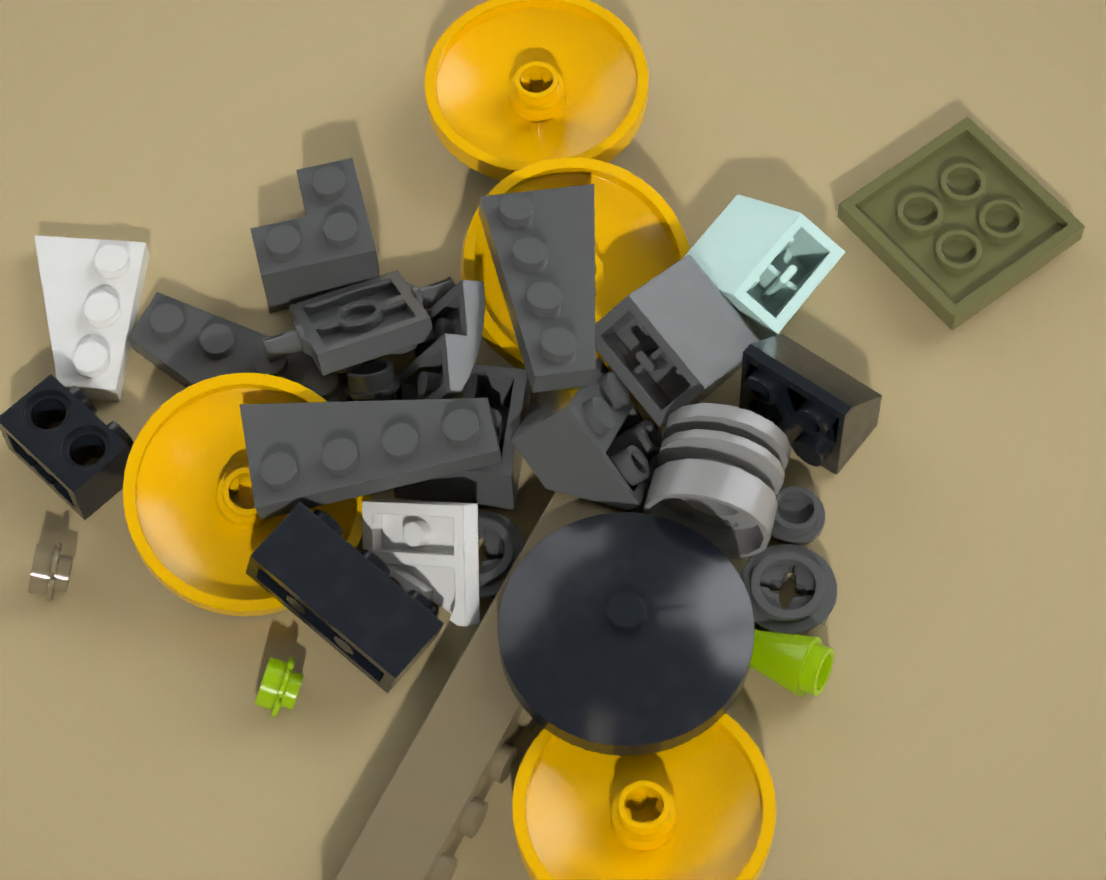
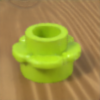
(279, 686)

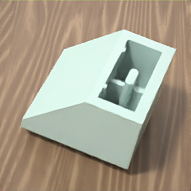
(765, 261)

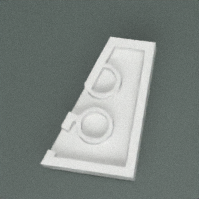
(91, 308)

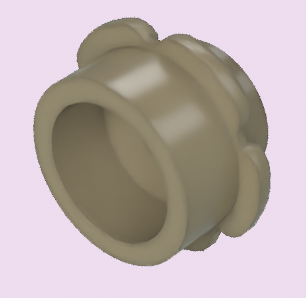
(49, 570)

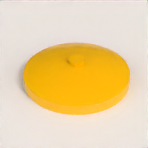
(535, 84)
(633, 240)
(194, 498)
(646, 817)

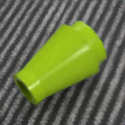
(793, 661)

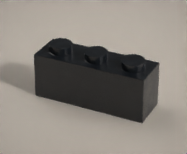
(345, 595)

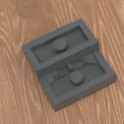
(448, 360)

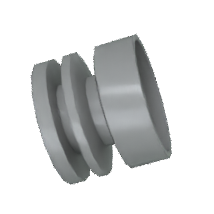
(720, 475)

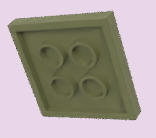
(960, 222)

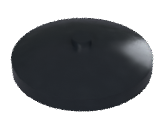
(626, 633)

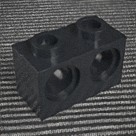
(59, 452)

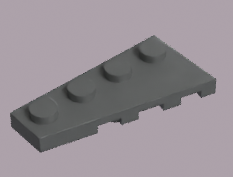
(547, 277)
(201, 345)
(360, 447)

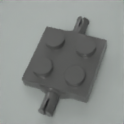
(359, 323)

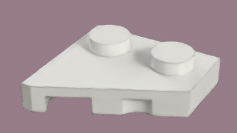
(429, 550)

